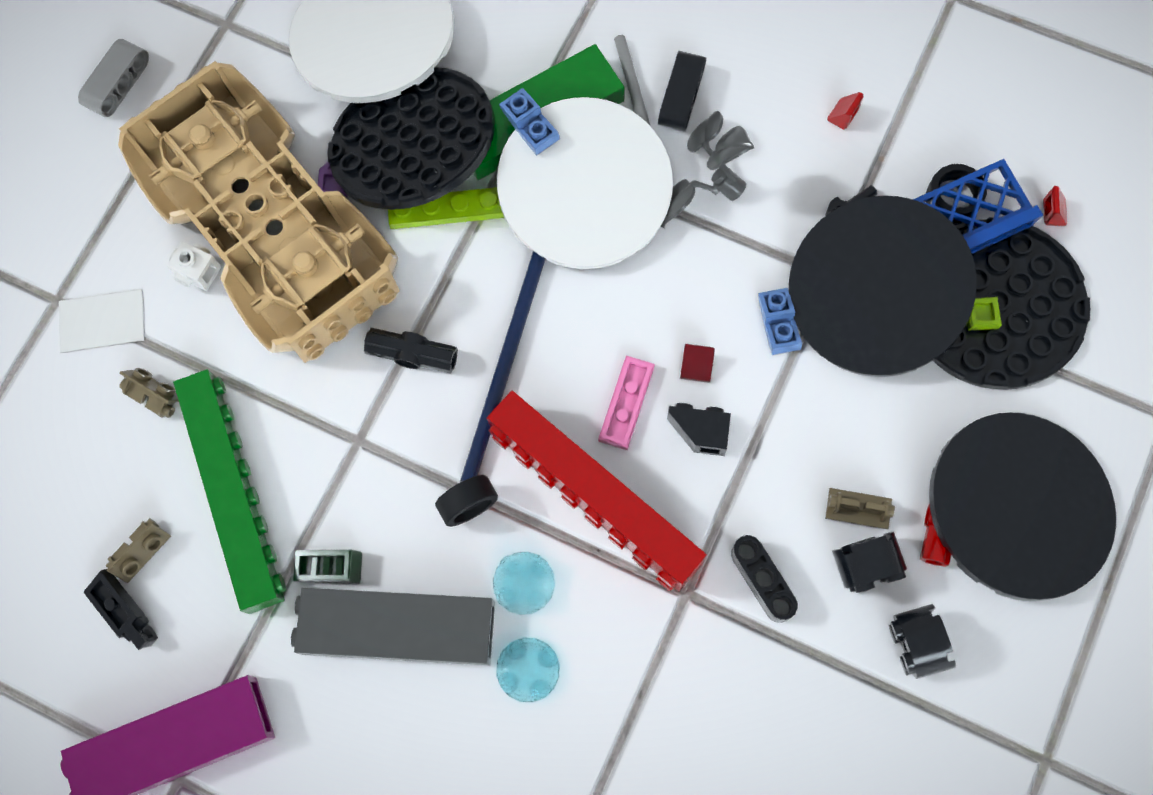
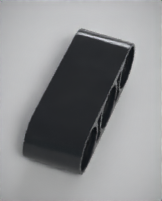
(682, 90)
(764, 595)

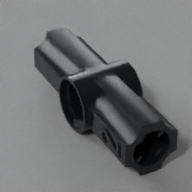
(410, 350)

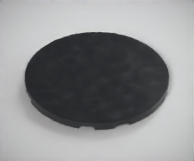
(413, 144)
(883, 286)
(1040, 312)
(1022, 506)

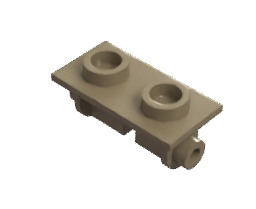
(139, 384)
(859, 508)
(131, 558)

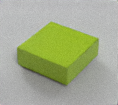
(985, 314)

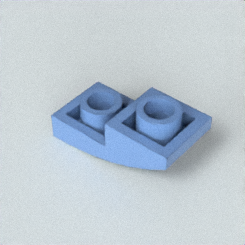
(529, 122)
(779, 321)

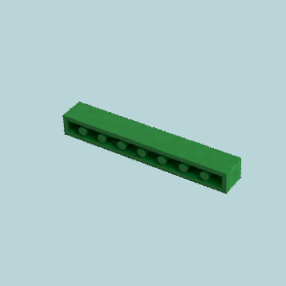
(229, 492)

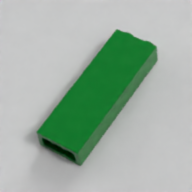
(576, 77)

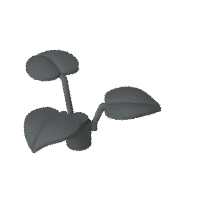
(724, 180)

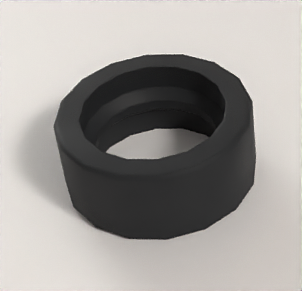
(954, 172)
(466, 500)

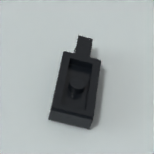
(120, 610)

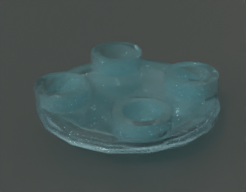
(523, 583)
(528, 670)

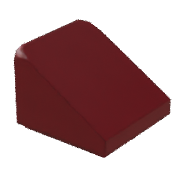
(697, 363)

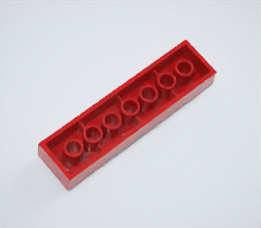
(596, 491)

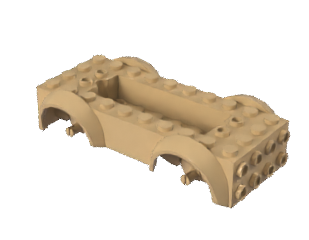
(288, 287)

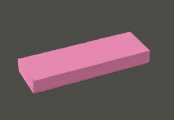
(626, 402)

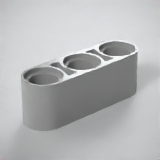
(113, 77)

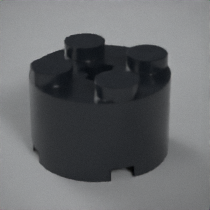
(870, 561)
(923, 642)

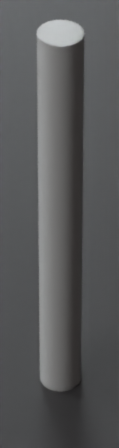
(630, 77)

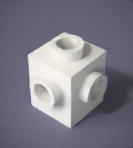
(193, 265)

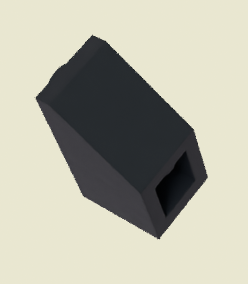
(701, 429)

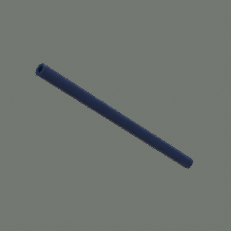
(504, 365)

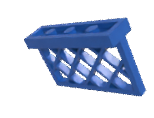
(999, 228)

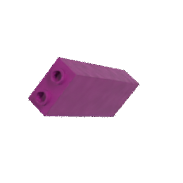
(170, 742)

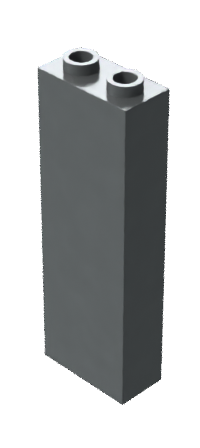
(394, 626)

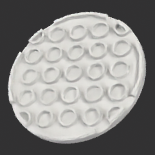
(369, 46)
(592, 191)

